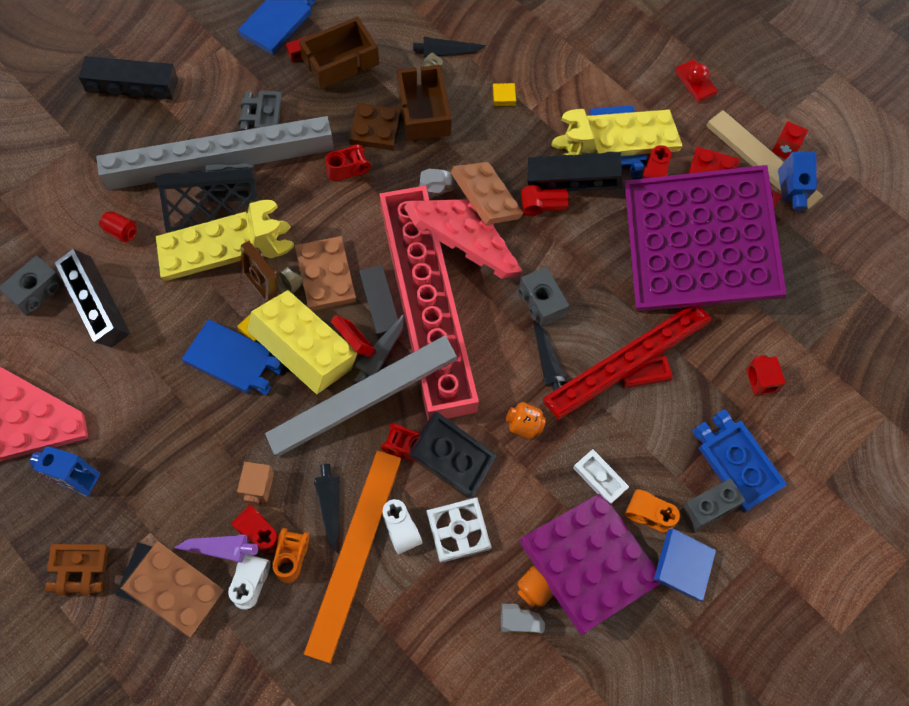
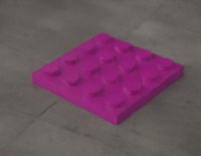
(590, 562)

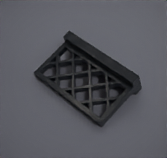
(202, 179)

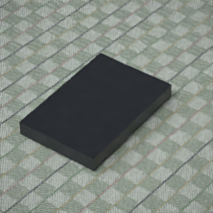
(452, 455)

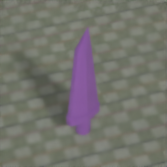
(226, 547)

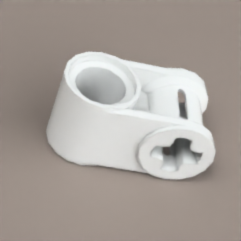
(401, 530)
(249, 576)

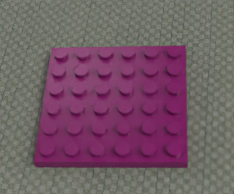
(704, 239)

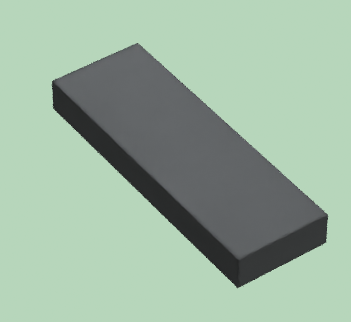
(379, 299)

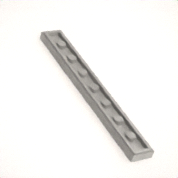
(361, 396)

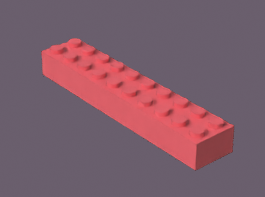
(428, 304)

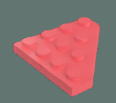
(462, 227)
(34, 419)

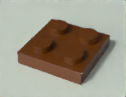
(375, 126)
(258, 272)

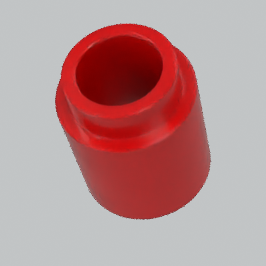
(118, 226)

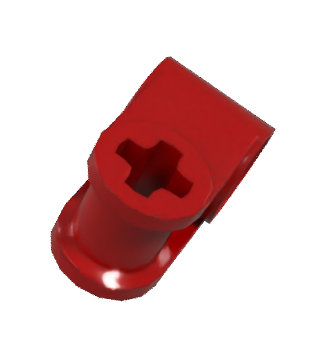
(658, 162)
(347, 163)
(400, 441)
(254, 525)

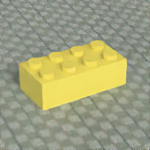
(301, 341)

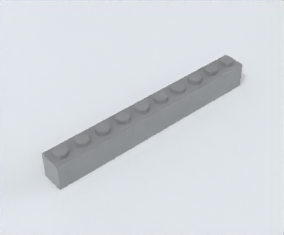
(245, 146)

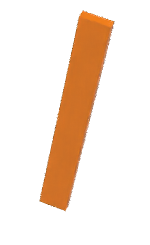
(352, 558)

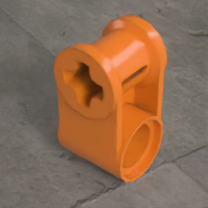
(649, 511)
(290, 549)

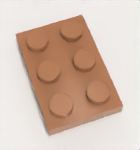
(486, 193)
(325, 273)
(172, 589)

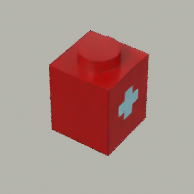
(789, 140)

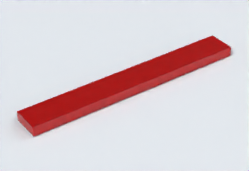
(625, 361)

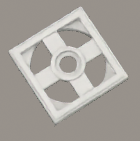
(469, 526)

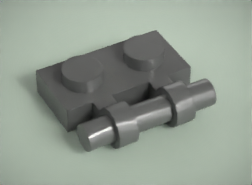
(267, 113)

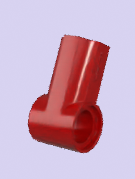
(537, 200)

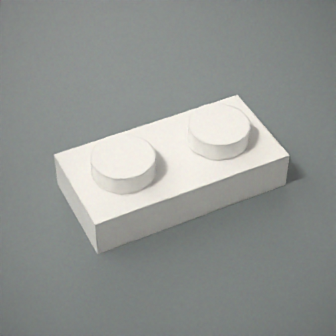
(600, 477)

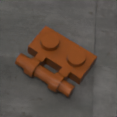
(76, 559)

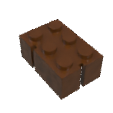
(339, 52)
(424, 105)

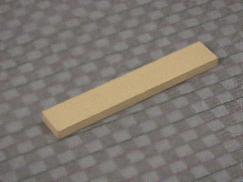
(751, 149)

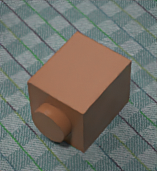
(255, 483)

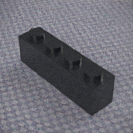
(128, 77)
(576, 172)
(92, 298)

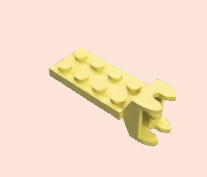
(622, 132)
(220, 241)

